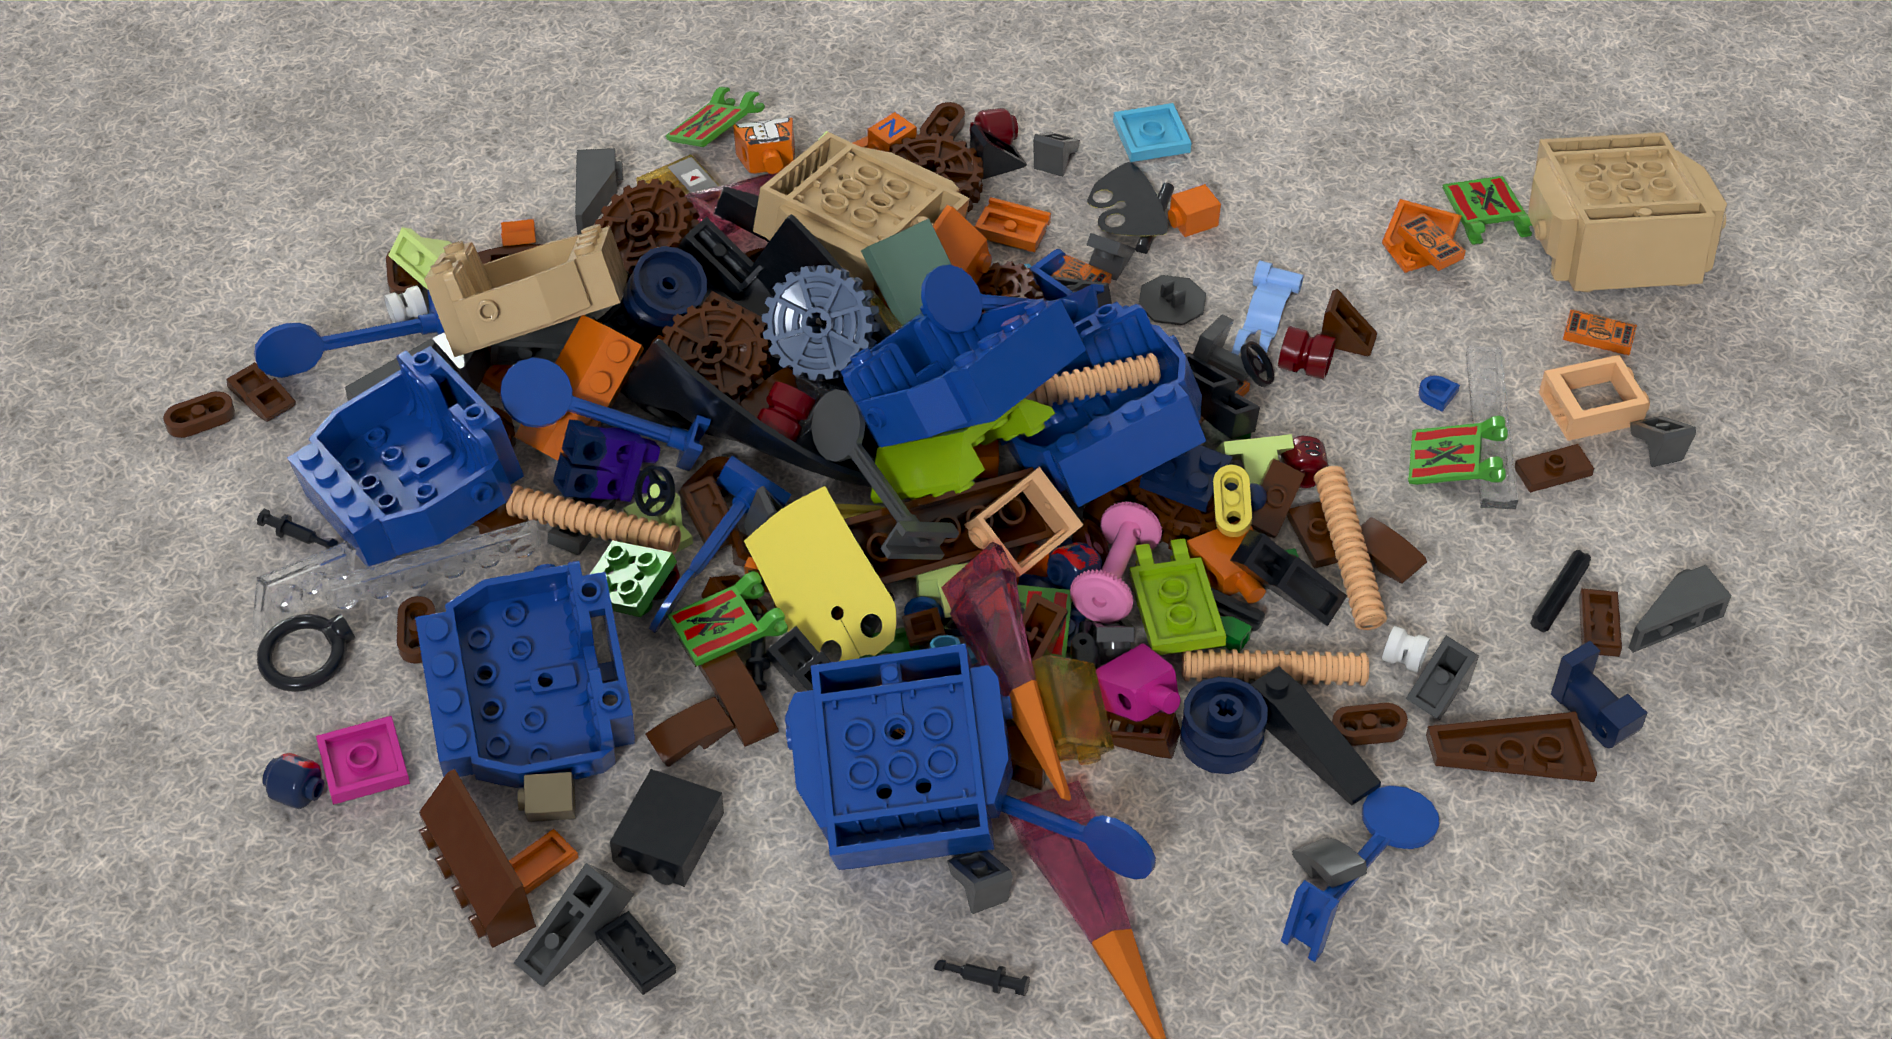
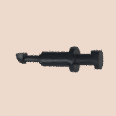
(286, 527)
(758, 662)
(986, 976)

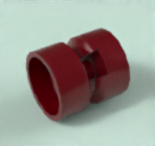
(1306, 352)
(786, 410)

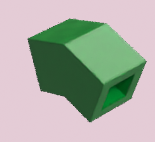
(1236, 632)

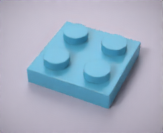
(1152, 132)

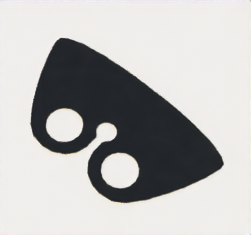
(1143, 209)

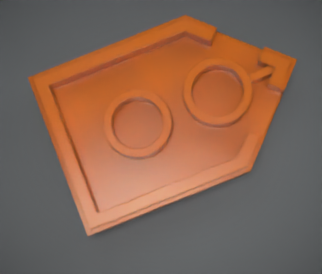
(1401, 250)

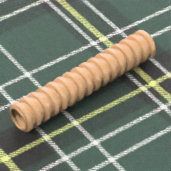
(1098, 380)
(591, 520)
(1350, 548)
(1255, 665)

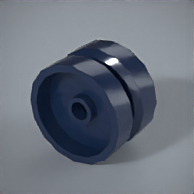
(663, 286)
(1223, 725)

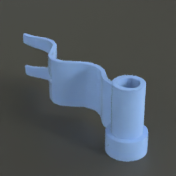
(1267, 303)

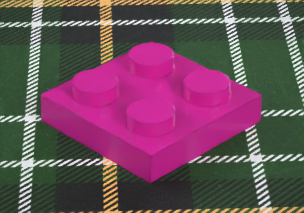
(362, 760)

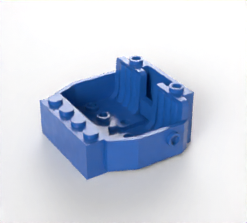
(943, 382)
(1122, 434)
(408, 461)
(525, 632)
(951, 740)

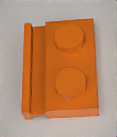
(1013, 224)

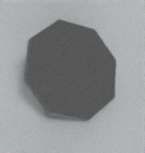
(1172, 300)

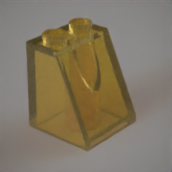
(1073, 708)

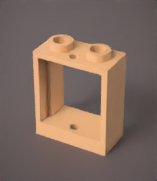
(1580, 423)
(1048, 504)

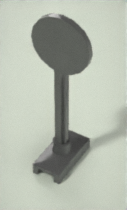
(838, 437)

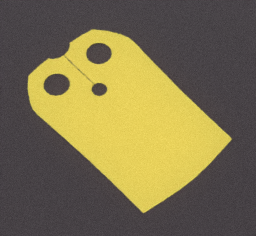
(816, 565)

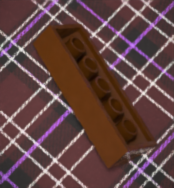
(1014, 525)

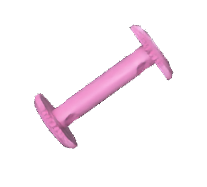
(1102, 593)

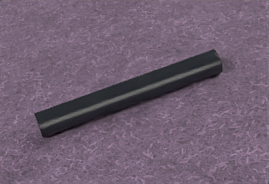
(1164, 196)

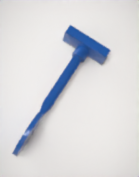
(956, 303)
(298, 347)
(541, 393)
(742, 483)
(1395, 819)
(1107, 838)

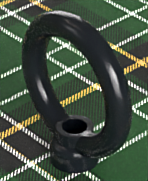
(337, 634)

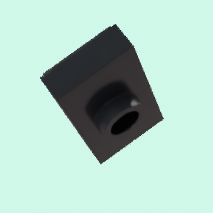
(635, 952)

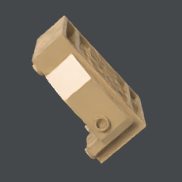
(853, 199)
(1624, 212)
(523, 290)

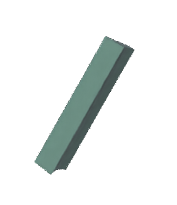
(901, 266)

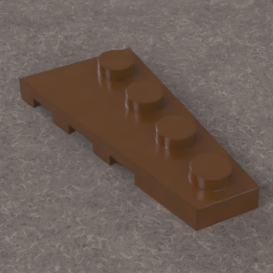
(1519, 745)

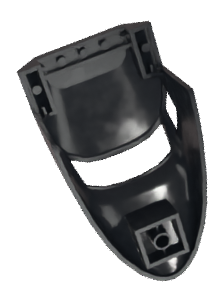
(677, 393)

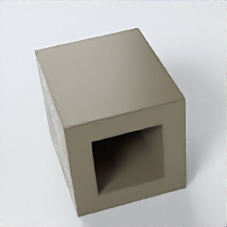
(548, 797)

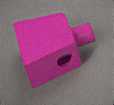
(1138, 684)

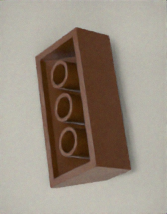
(475, 863)

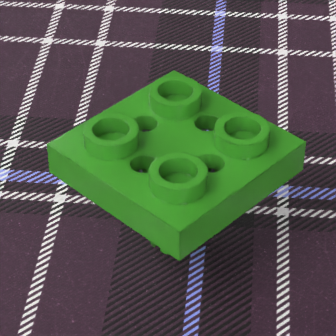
(636, 582)

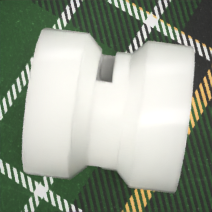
(405, 305)
(1406, 649)

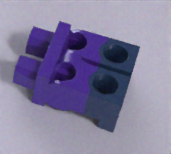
(602, 462)

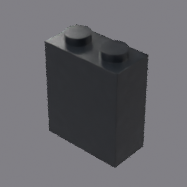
(666, 828)

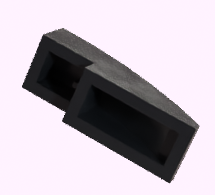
(1220, 404)
(1288, 577)
(793, 659)

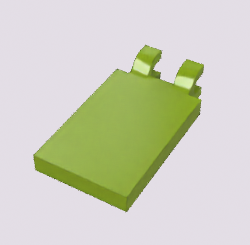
(1176, 601)

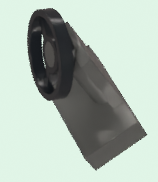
(1211, 350)

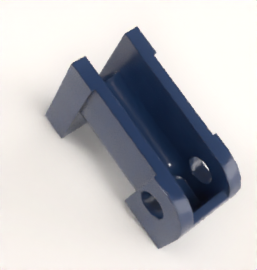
(1593, 701)

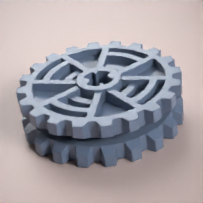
(824, 295)

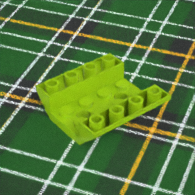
(948, 459)

